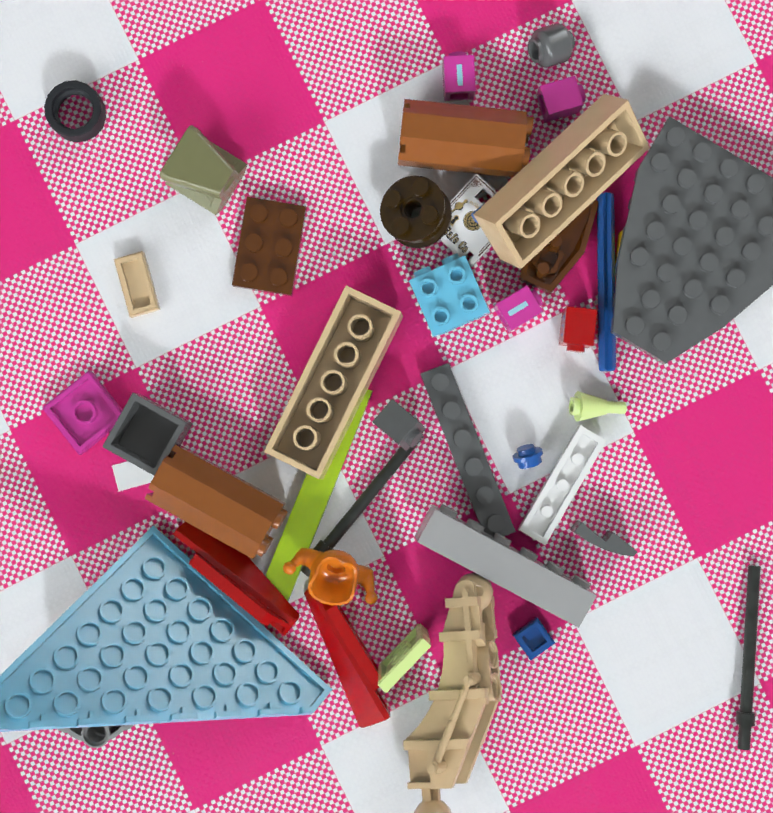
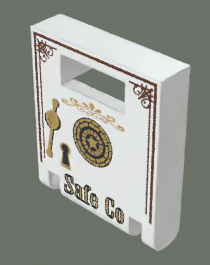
(464, 233)

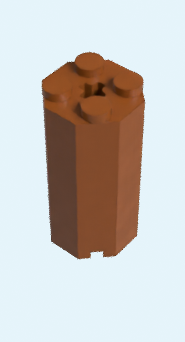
(464, 138)
(216, 502)

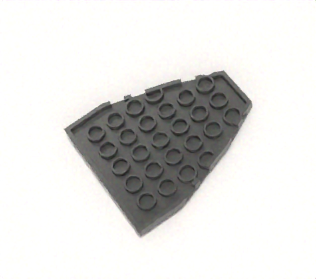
(691, 244)

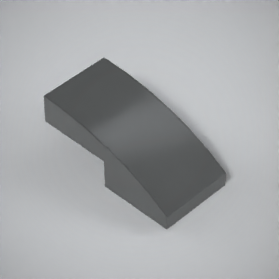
(609, 541)

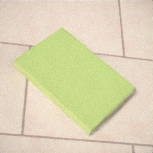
(403, 657)

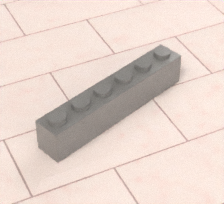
(505, 565)

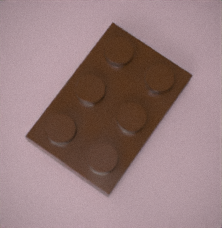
(269, 246)

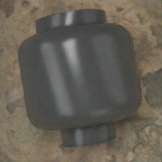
(551, 45)

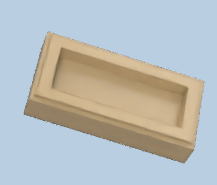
(137, 284)

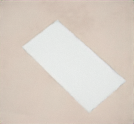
(129, 476)

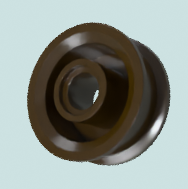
(405, 197)

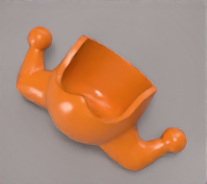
(333, 576)

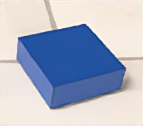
(533, 638)

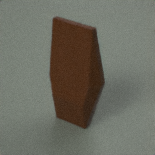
(561, 253)

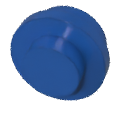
(528, 456)

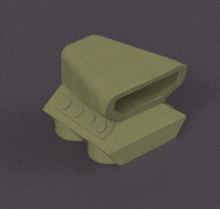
(203, 171)

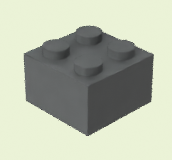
(146, 433)

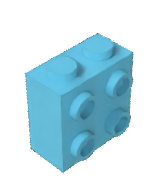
(449, 295)

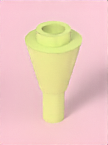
(586, 406)

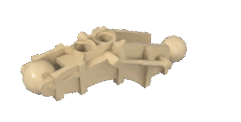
(468, 693)

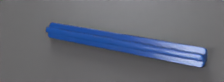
(606, 280)

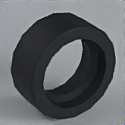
(57, 97)

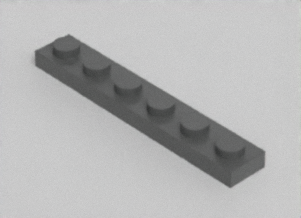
(467, 450)

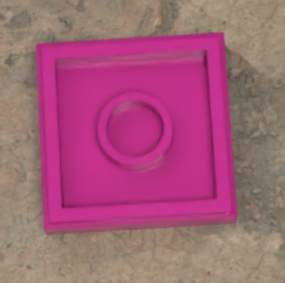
(84, 412)

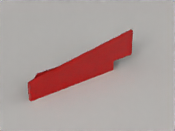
(238, 578)
(351, 661)

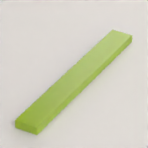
(309, 511)

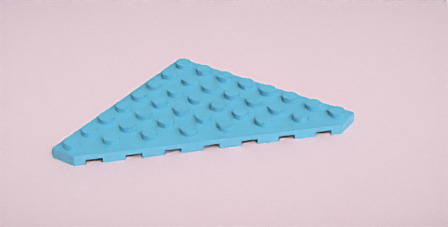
(154, 649)

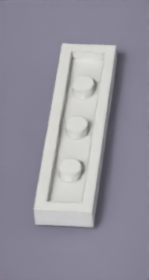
(562, 484)

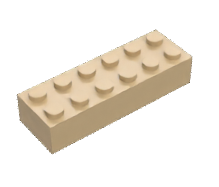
(562, 180)
(334, 383)

